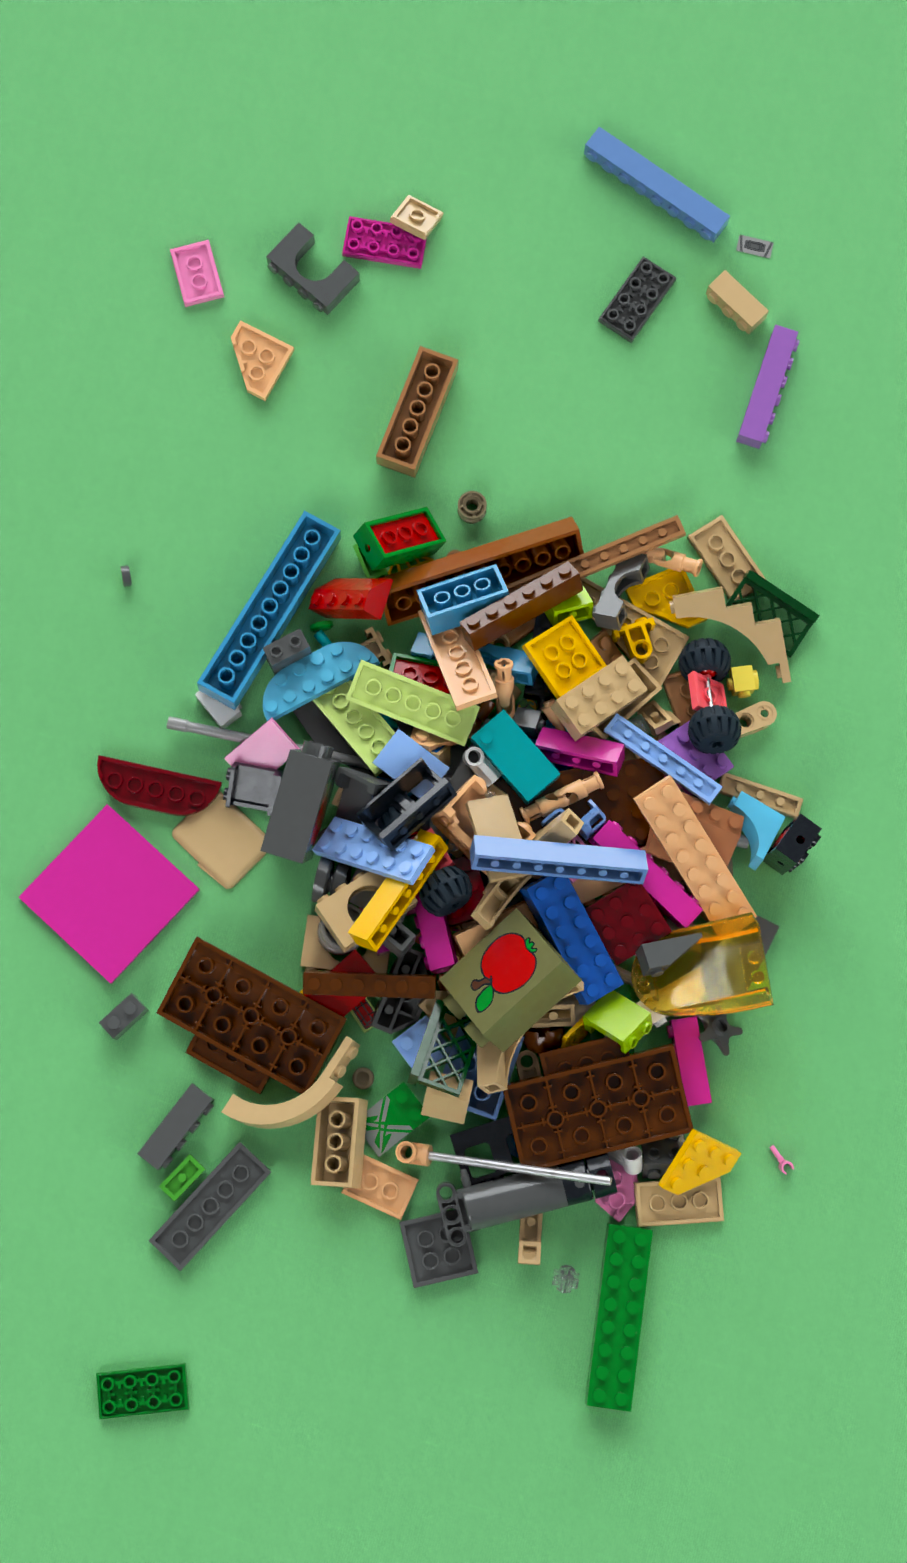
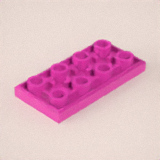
(382, 243)

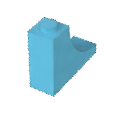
(759, 825)

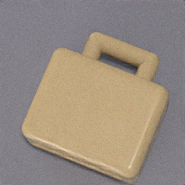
(221, 841)

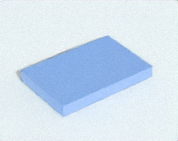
(401, 754)

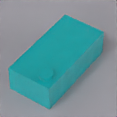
(515, 757)

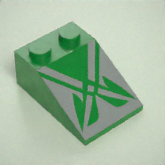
(393, 1119)

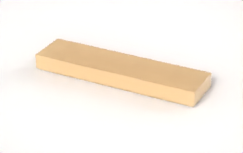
(777, 800)

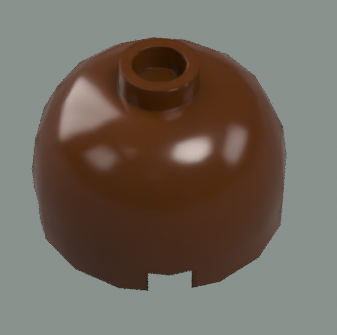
(543, 1039)

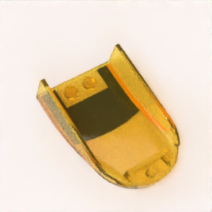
(715, 977)

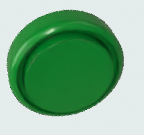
(322, 625)

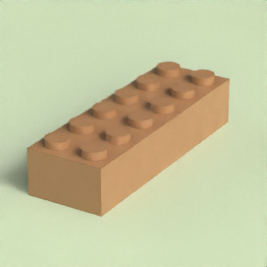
(417, 411)

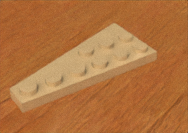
(665, 640)

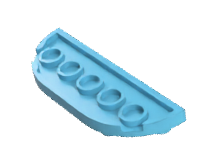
(313, 677)

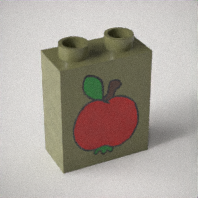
(507, 982)

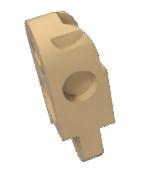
(754, 719)

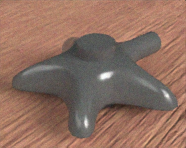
(718, 1030)

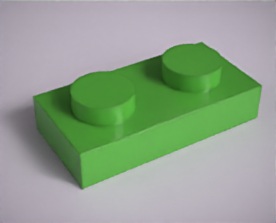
(182, 1177)

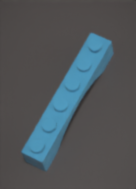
(522, 670)

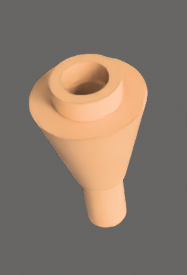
(551, 715)

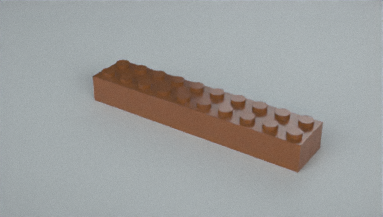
(514, 555)

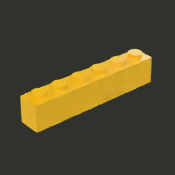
(393, 899)

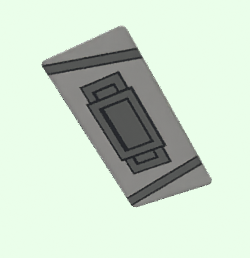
(754, 246)

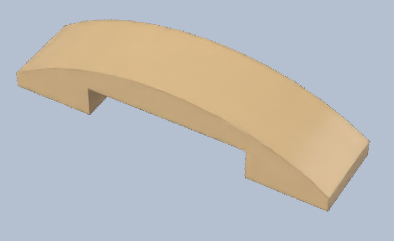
(530, 1240)

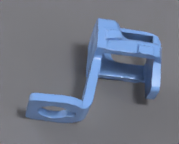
(588, 819)

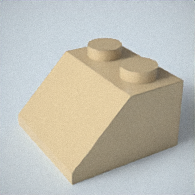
(446, 1106)

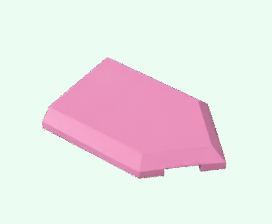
(620, 1203)

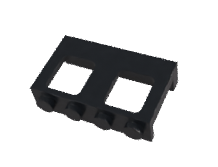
(412, 813)
(492, 1133)

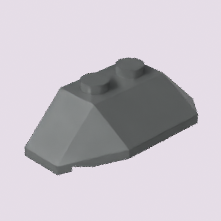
(399, 1013)

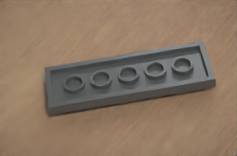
(210, 1206)

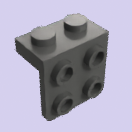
(659, 1155)

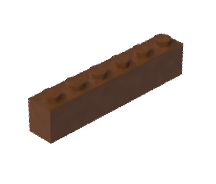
(521, 606)
(369, 984)

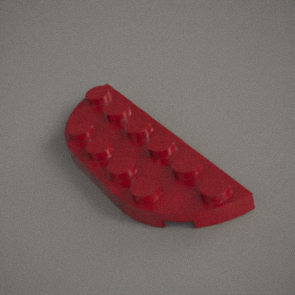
(156, 788)

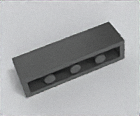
(176, 1126)

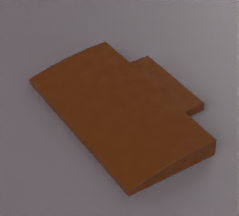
(249, 1021)
(596, 1102)

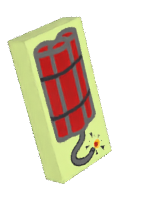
(363, 1014)

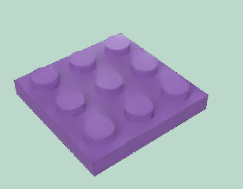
(710, 764)

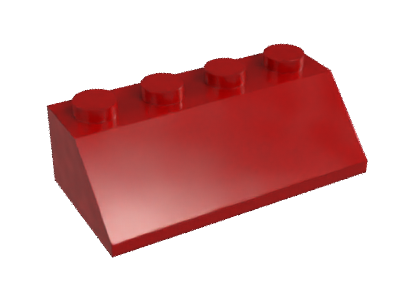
(351, 598)

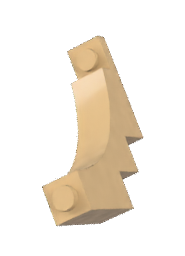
(765, 634)

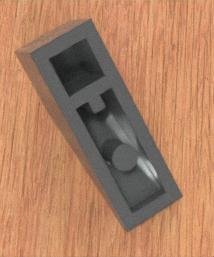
(660, 955)

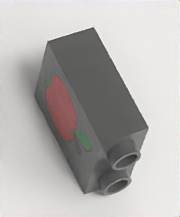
(301, 802)

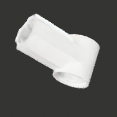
(483, 767)
(629, 1158)

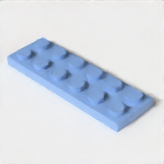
(358, 847)

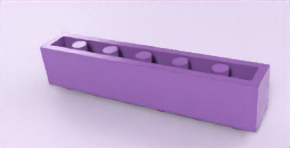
(767, 386)

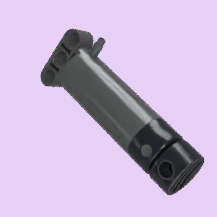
(519, 1196)

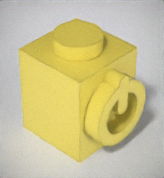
(742, 681)

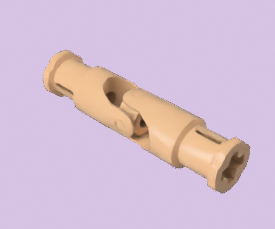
(678, 562)
(504, 686)
(547, 804)

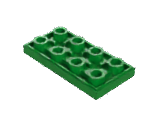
(142, 1391)

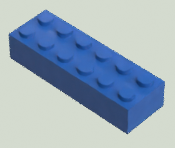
(572, 935)

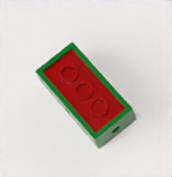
(399, 538)
(420, 670)

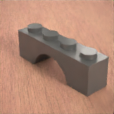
(611, 610)

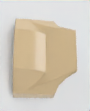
(657, 718)

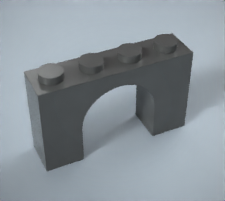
(323, 293)

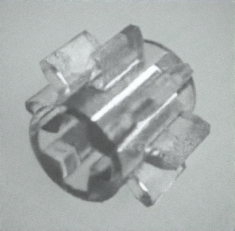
(565, 1279)

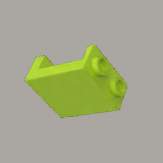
(618, 1020)

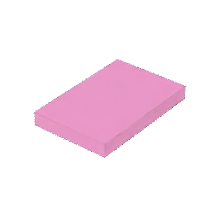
(197, 273)
(264, 748)

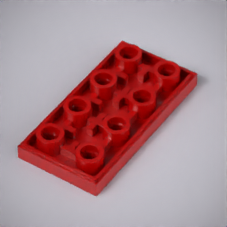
(344, 1004)

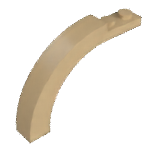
(304, 1105)

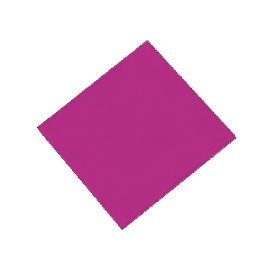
(109, 893)

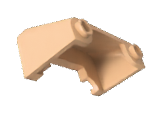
(455, 821)

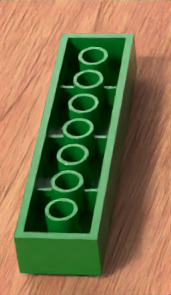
(618, 1317)

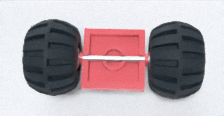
(714, 725)
(447, 885)

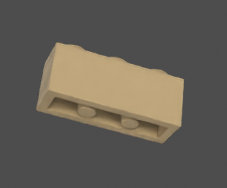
(736, 302)

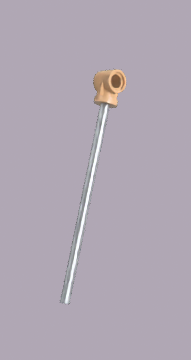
(423, 1155)

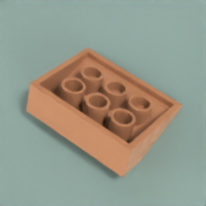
(720, 825)

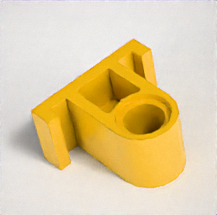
(636, 636)

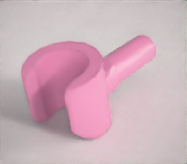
(781, 1160)

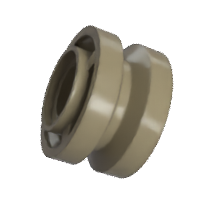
(467, 515)

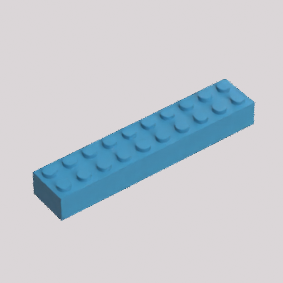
(269, 610)

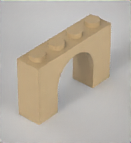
(334, 909)
(317, 958)

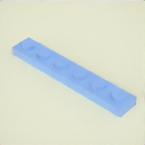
(663, 759)

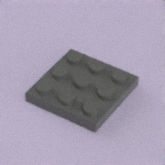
(430, 1253)

